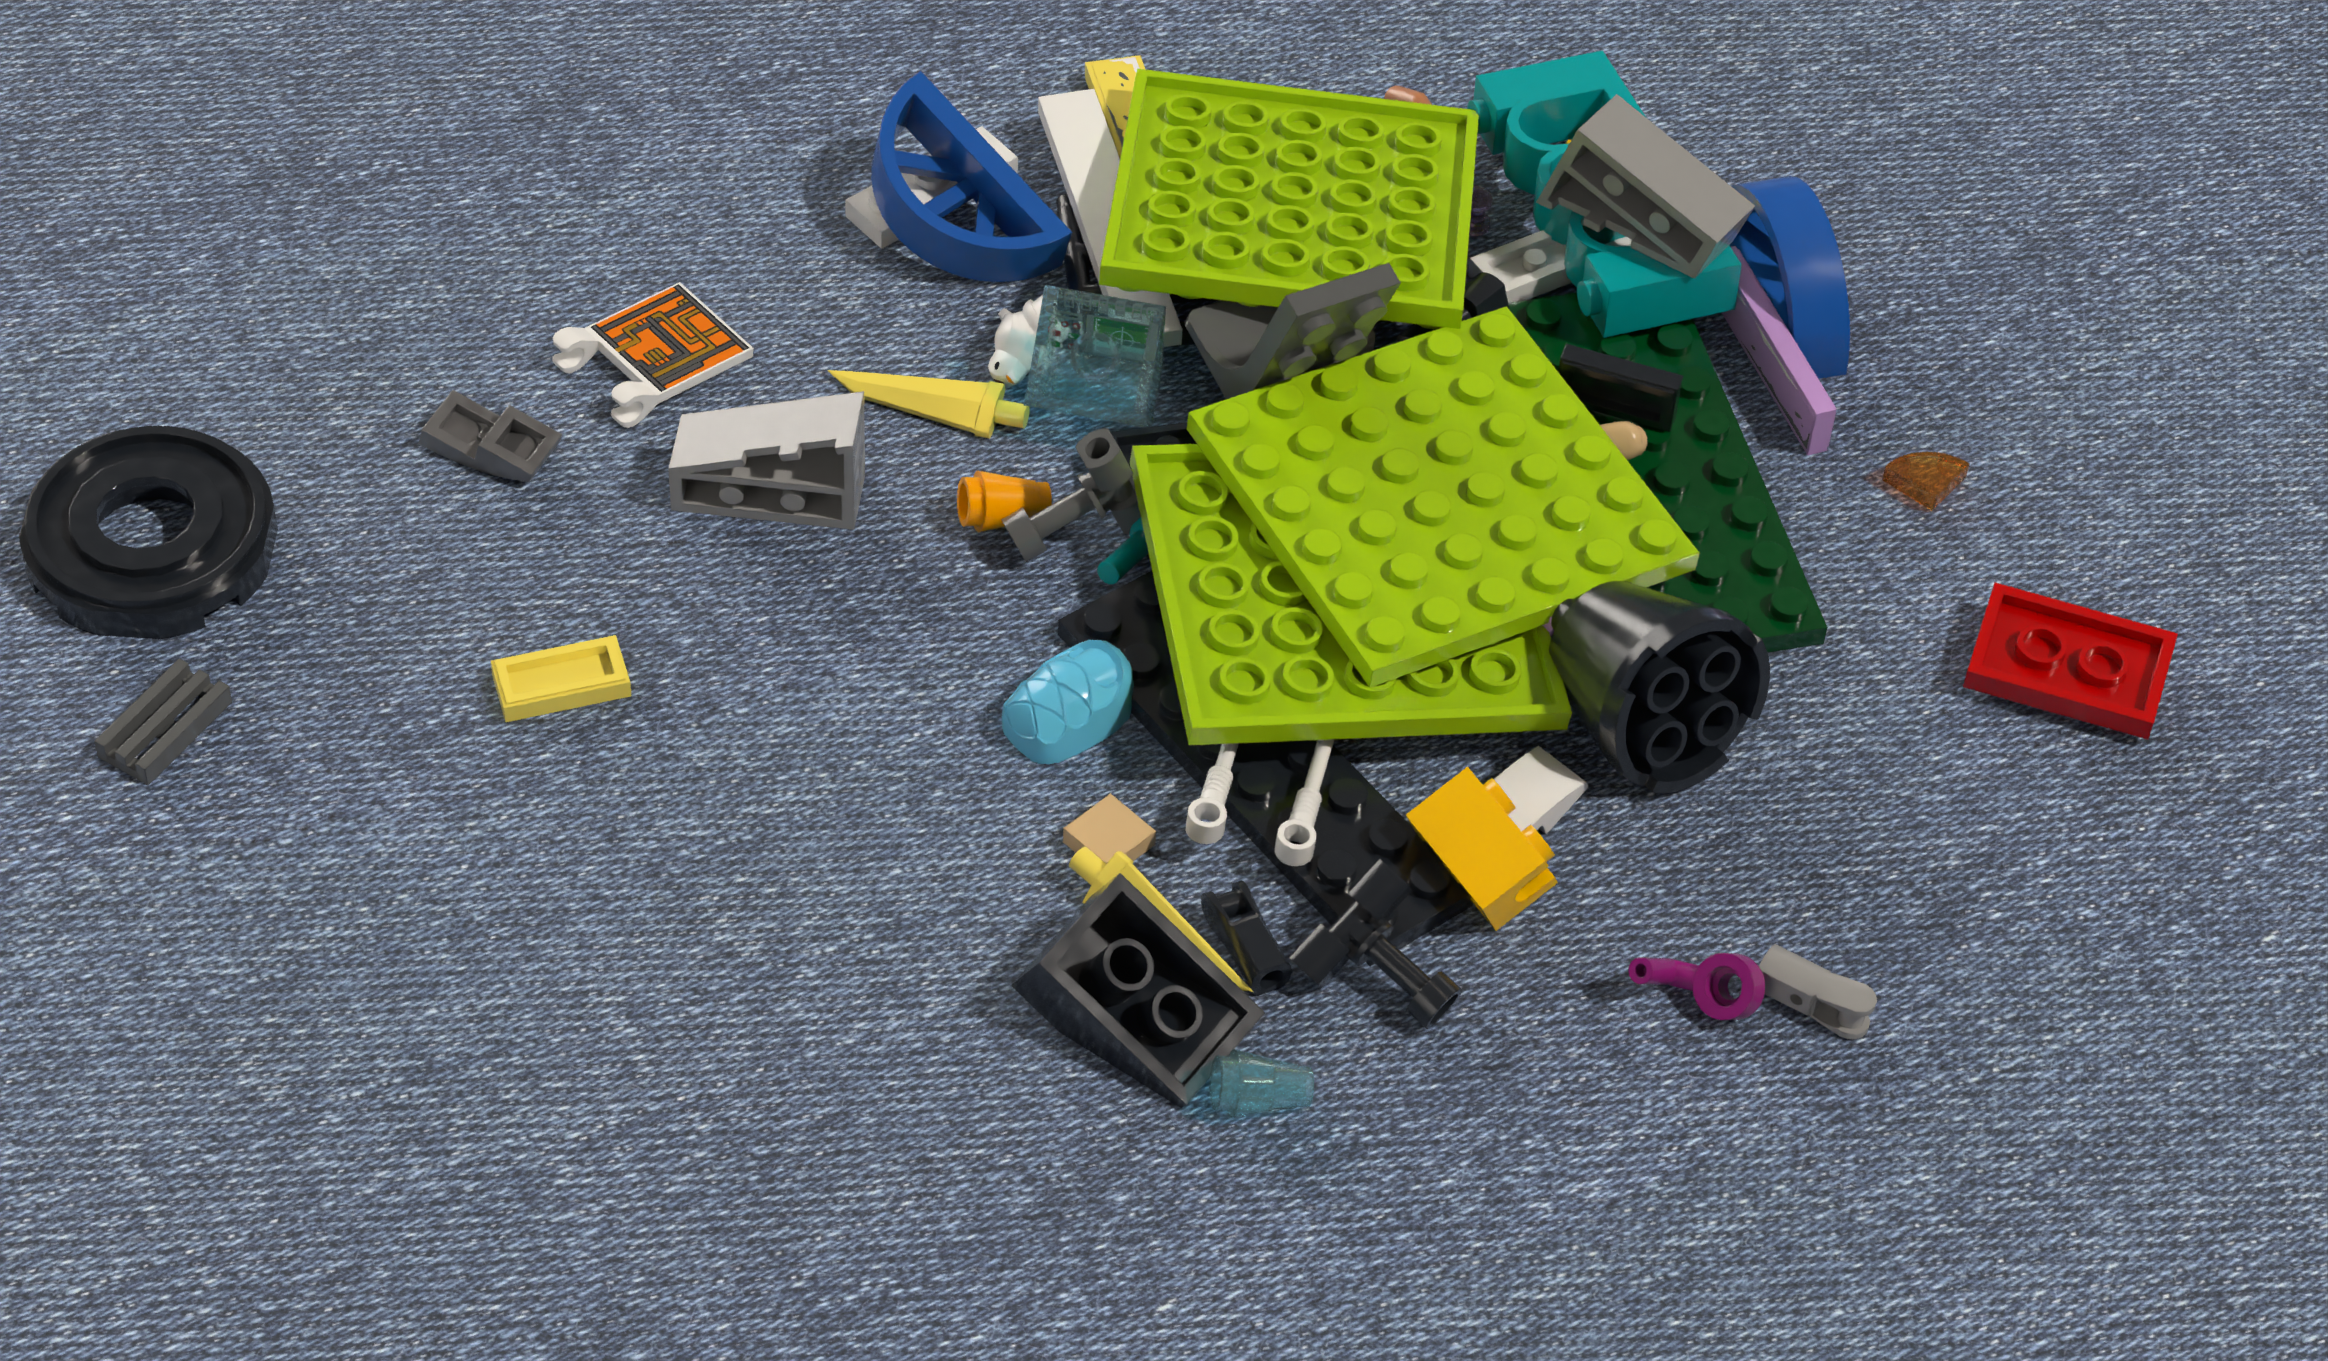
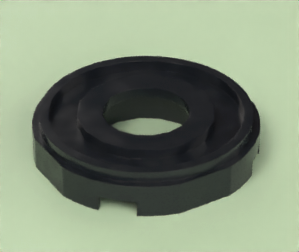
(157, 588)

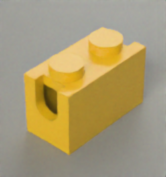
(1484, 847)

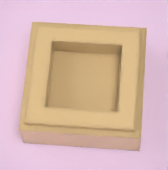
(1110, 829)

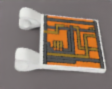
(659, 345)

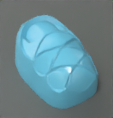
(1070, 702)

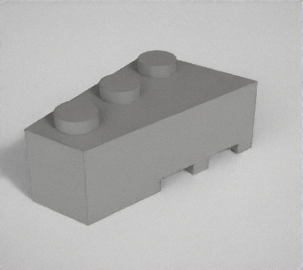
(1648, 188)
(773, 461)

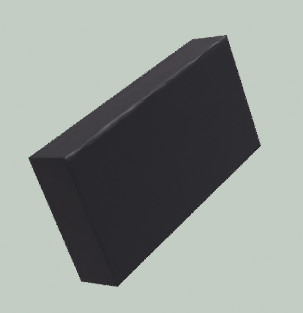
(1622, 387)

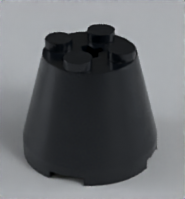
(1658, 680)

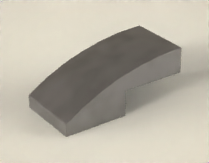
(498, 445)

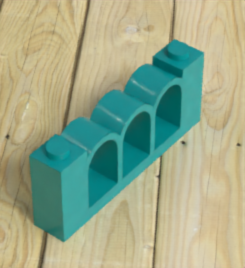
(1616, 286)

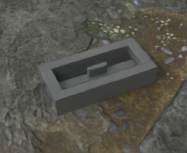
(154, 717)

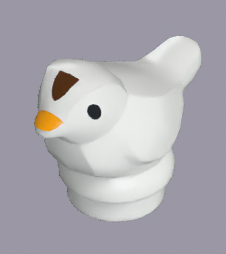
(1015, 344)

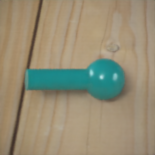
(1125, 556)

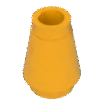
(991, 497)

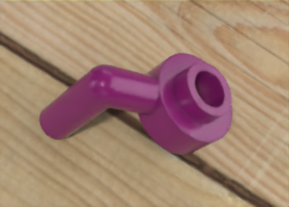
(1707, 981)

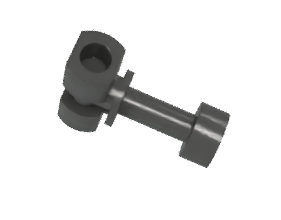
(1104, 488)

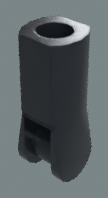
(1247, 939)

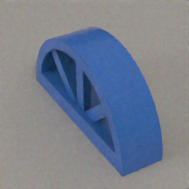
(960, 154)
(1799, 268)

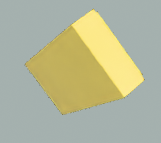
(560, 678)

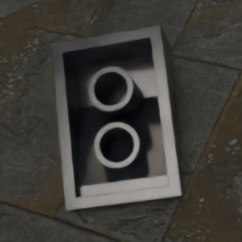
(1138, 993)

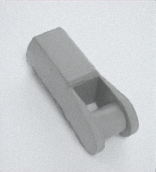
(1816, 992)

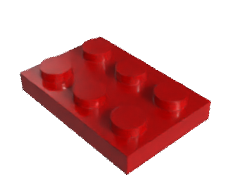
(2071, 660)

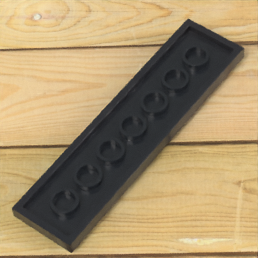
(1353, 818)

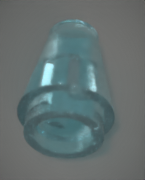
(1258, 1084)

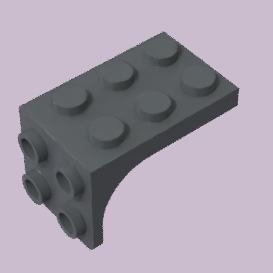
(1306, 332)

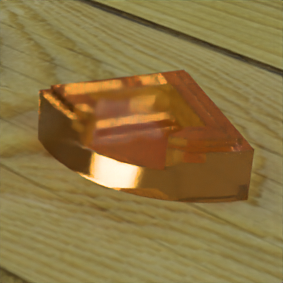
(1926, 476)

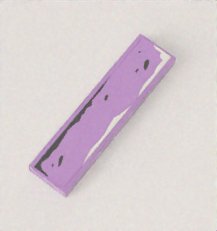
(1781, 363)

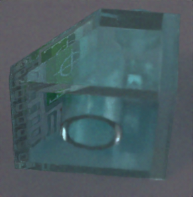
(1097, 356)

